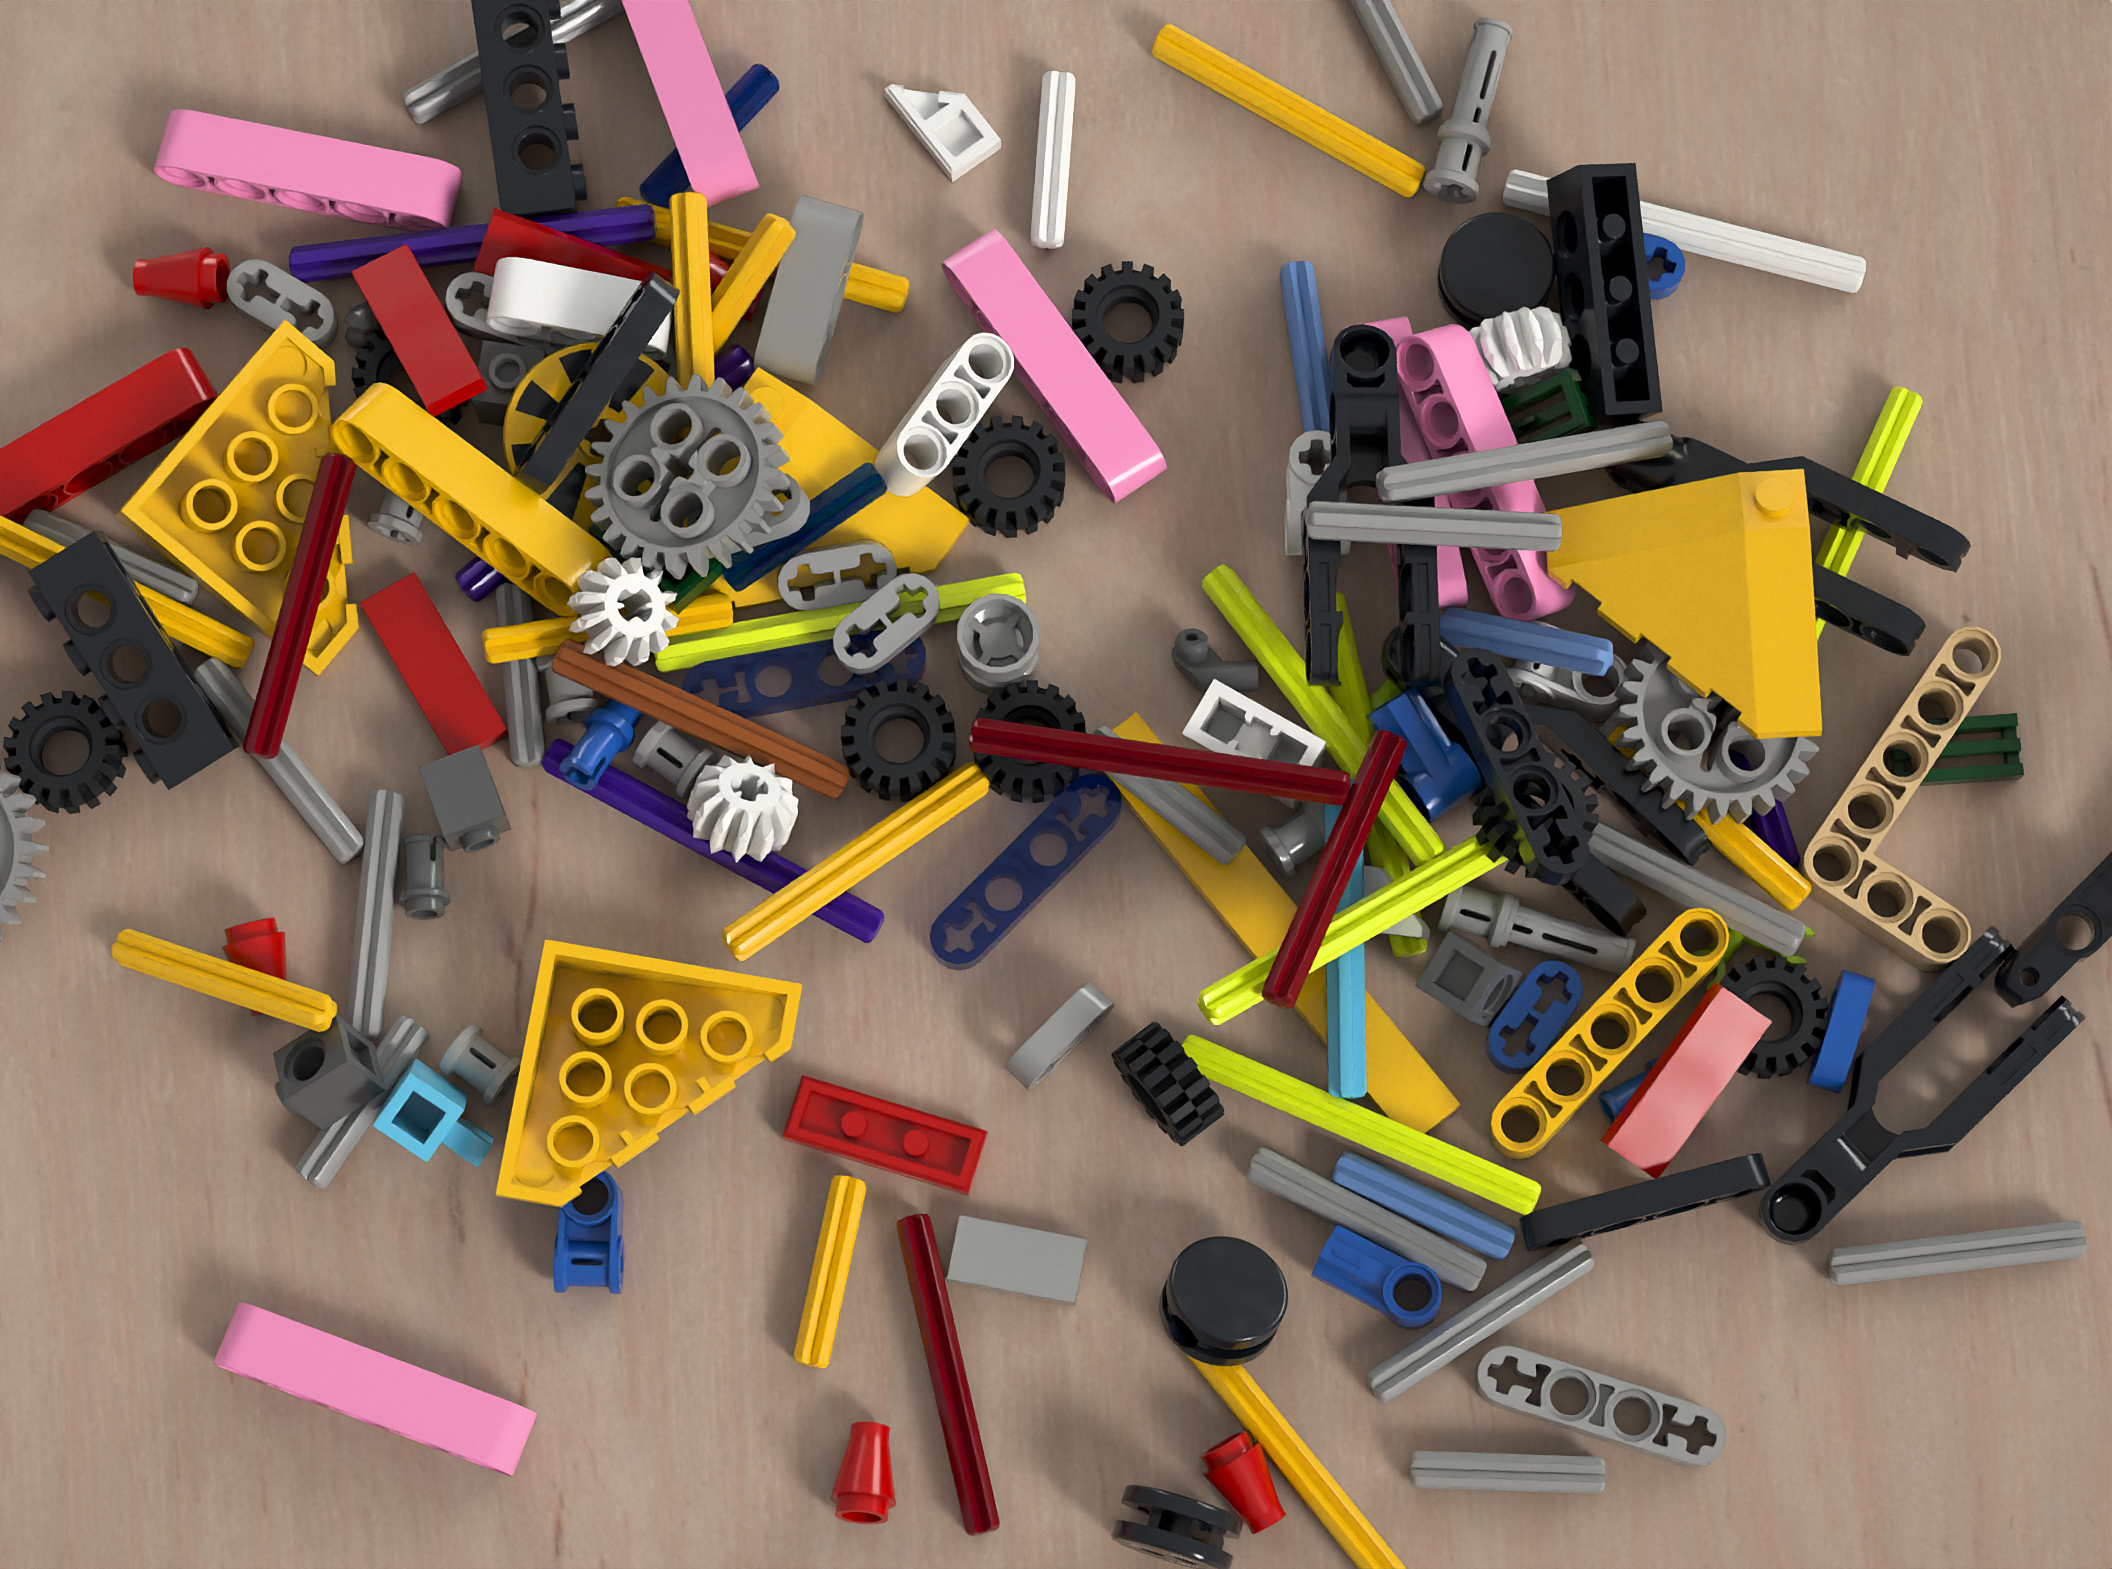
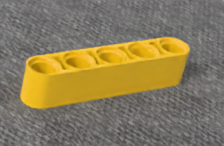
(468, 496)
(1618, 1003)

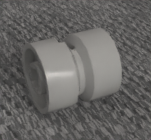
(997, 643)

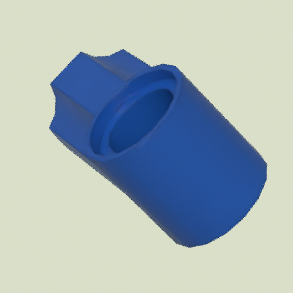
(1433, 770)
(1372, 1276)

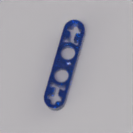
(802, 664)
(1032, 877)

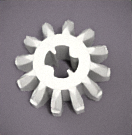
(1522, 348)
(641, 598)
(742, 808)

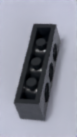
(513, 128)
(1605, 289)
(95, 566)

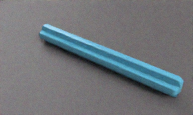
(1346, 996)

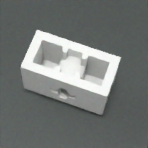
(1242, 727)

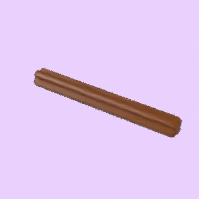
(701, 719)

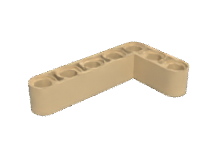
(1889, 796)

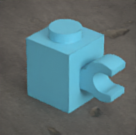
(427, 1112)

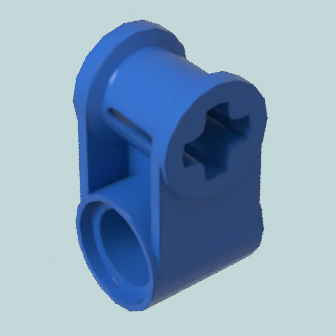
(591, 1240)

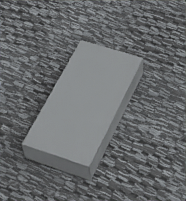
(1017, 1260)

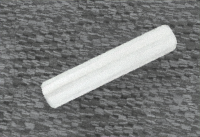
(1053, 160)

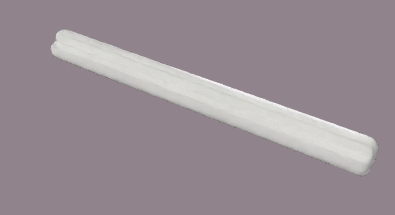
(1717, 239)

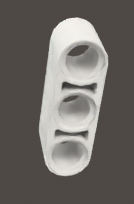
(562, 304)
(962, 396)

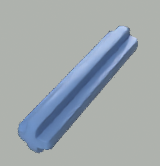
(1307, 343)
(1527, 641)
(1424, 1205)

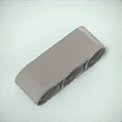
(808, 290)

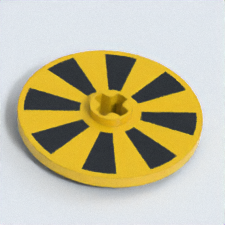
(537, 398)

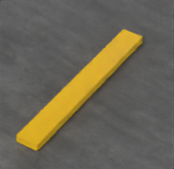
(1259, 917)

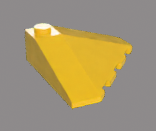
(822, 452)
(240, 488)
(1715, 583)
(625, 1052)

